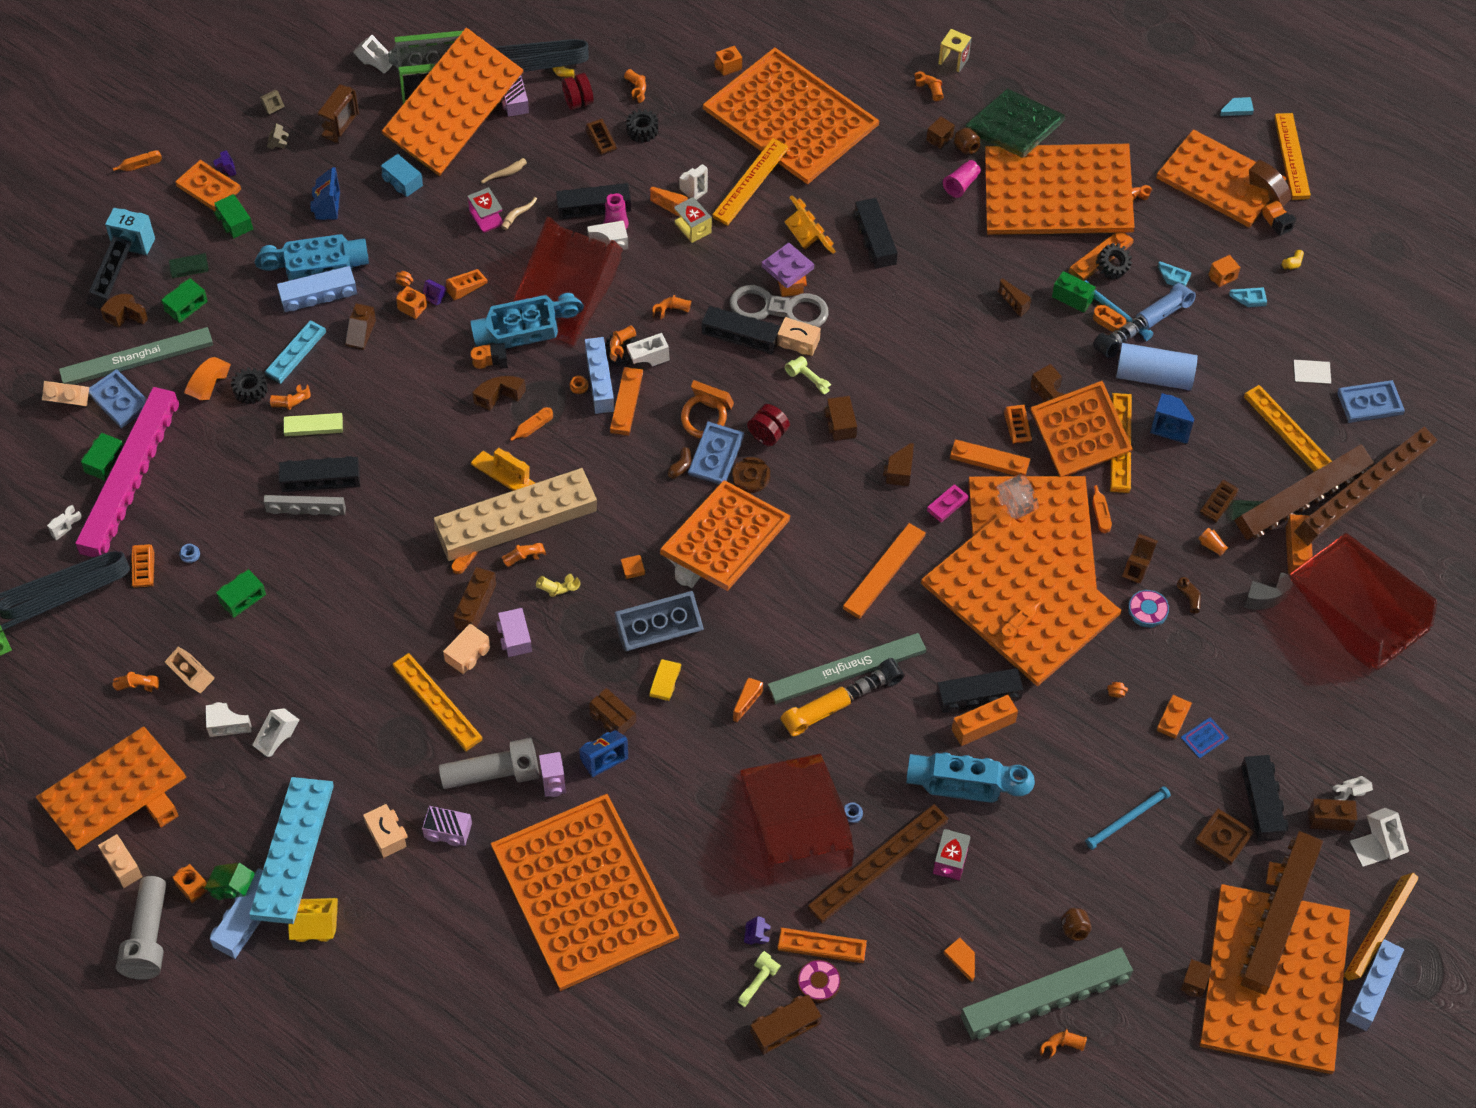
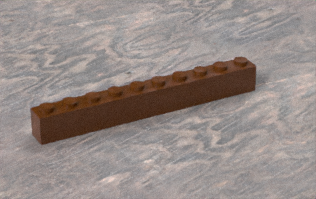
(1365, 486)

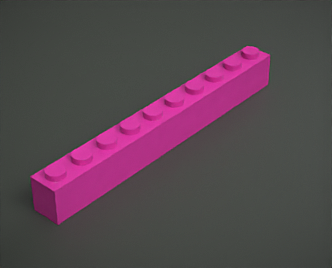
(127, 473)

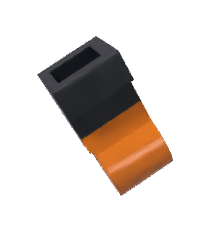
(1278, 218)
(489, 355)

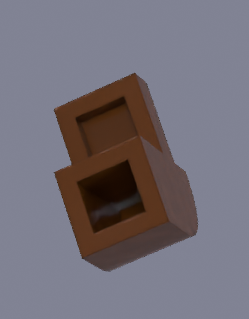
(120, 308)
(1140, 559)

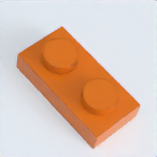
(1174, 716)

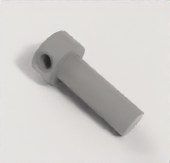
(492, 766)
(141, 955)

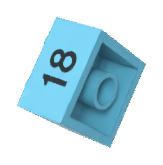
(131, 227)

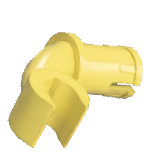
(556, 588)

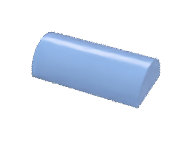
(1156, 366)

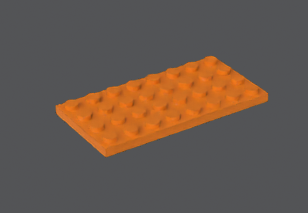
(452, 101)

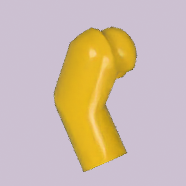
(563, 72)
(1293, 262)

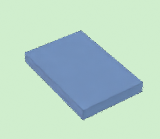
(117, 398)
(1370, 401)
(716, 453)

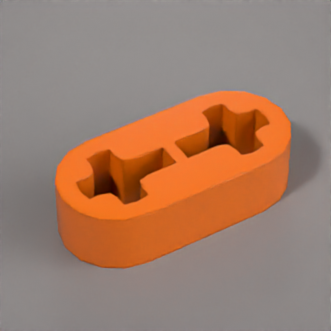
(1109, 319)

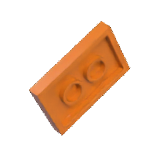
(207, 184)

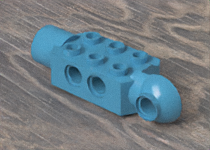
(313, 256)
(524, 320)
(968, 777)

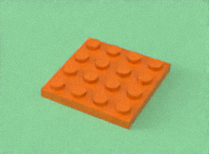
(1081, 429)

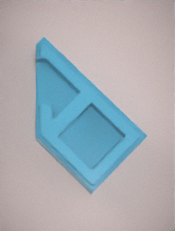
(1238, 106)
(1173, 274)
(1249, 297)

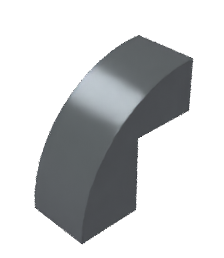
(1265, 597)

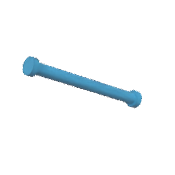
(1104, 301)
(1092, 842)

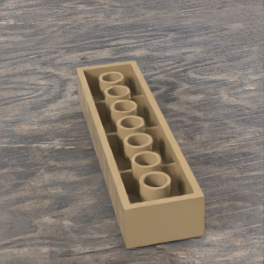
(515, 514)

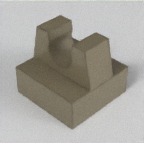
(272, 101)
(276, 136)

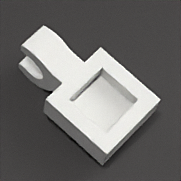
(62, 523)
(1355, 786)

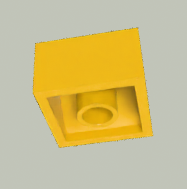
(315, 920)

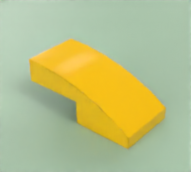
(665, 680)

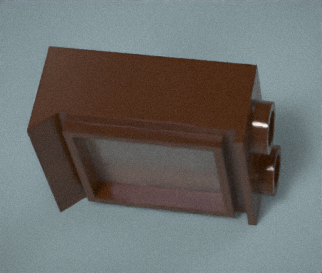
(340, 110)

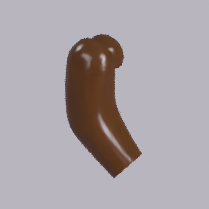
(682, 465)
(1191, 593)

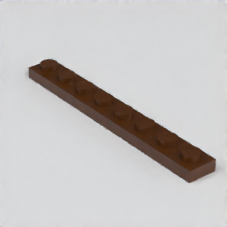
(877, 863)

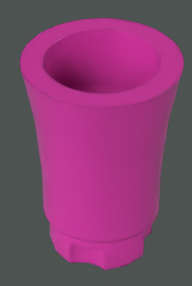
(960, 179)
(615, 209)

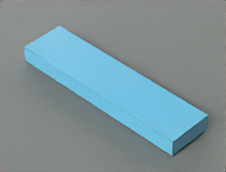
(295, 352)

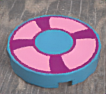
(1148, 608)

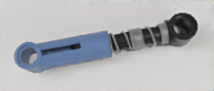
(1178, 297)

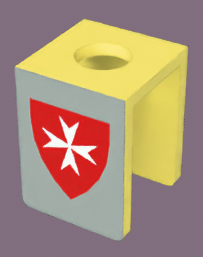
(962, 48)
(693, 220)

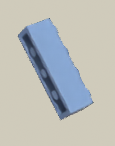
(317, 289)
(599, 375)
(236, 922)
(1375, 985)

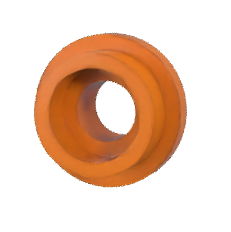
(403, 278)
(579, 380)
(1117, 690)

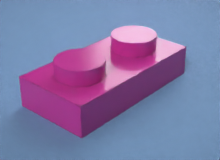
(947, 503)

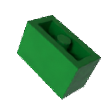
(233, 215)
(1073, 292)
(184, 300)
(102, 456)
(241, 593)
(229, 881)

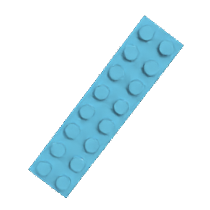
(291, 851)

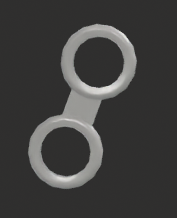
(778, 305)

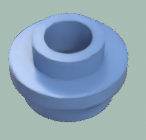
(187, 549)
(853, 807)

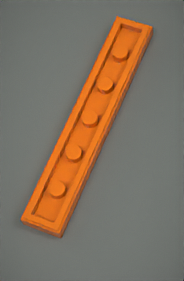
(884, 571)

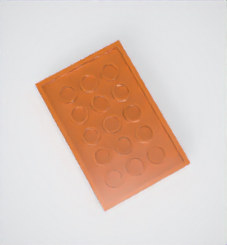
(1215, 178)
(725, 535)
(110, 787)

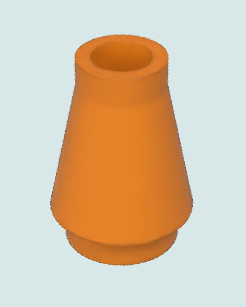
(1212, 541)

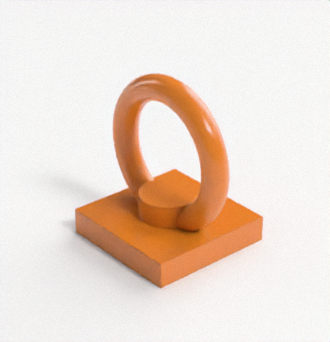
(710, 397)

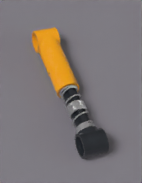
(798, 719)

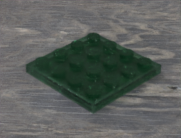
(1015, 122)

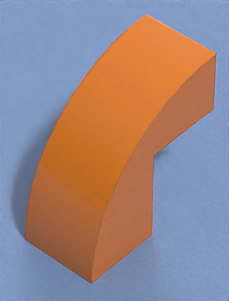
(205, 377)

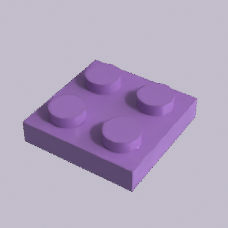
(787, 265)

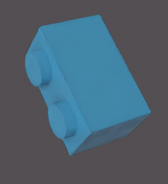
(401, 175)

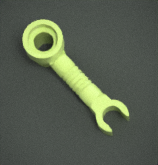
(799, 366)
(767, 967)

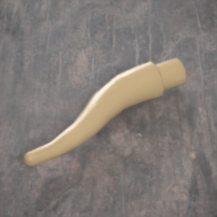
(512, 169)
(508, 220)

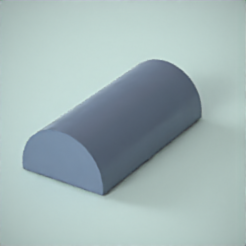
(658, 621)

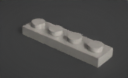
(305, 505)

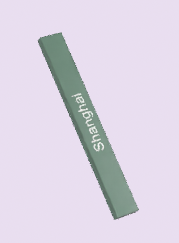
(136, 356)
(845, 668)

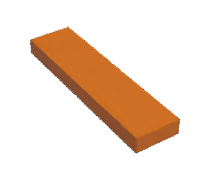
(822, 945)

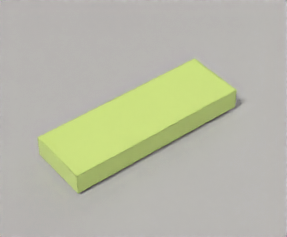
(313, 424)

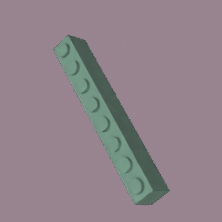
(1046, 993)

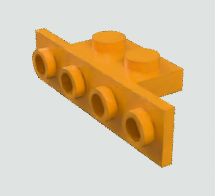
(804, 227)
(504, 469)

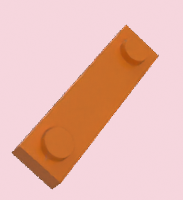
(1087, 265)
(626, 401)
(989, 458)

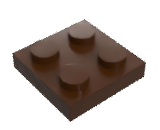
(1224, 836)

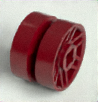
(577, 91)
(768, 424)

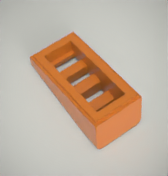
(666, 199)
(457, 291)
(1021, 411)
(142, 553)
(749, 694)

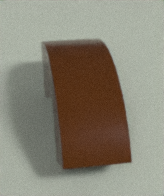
(1268, 178)
(490, 391)

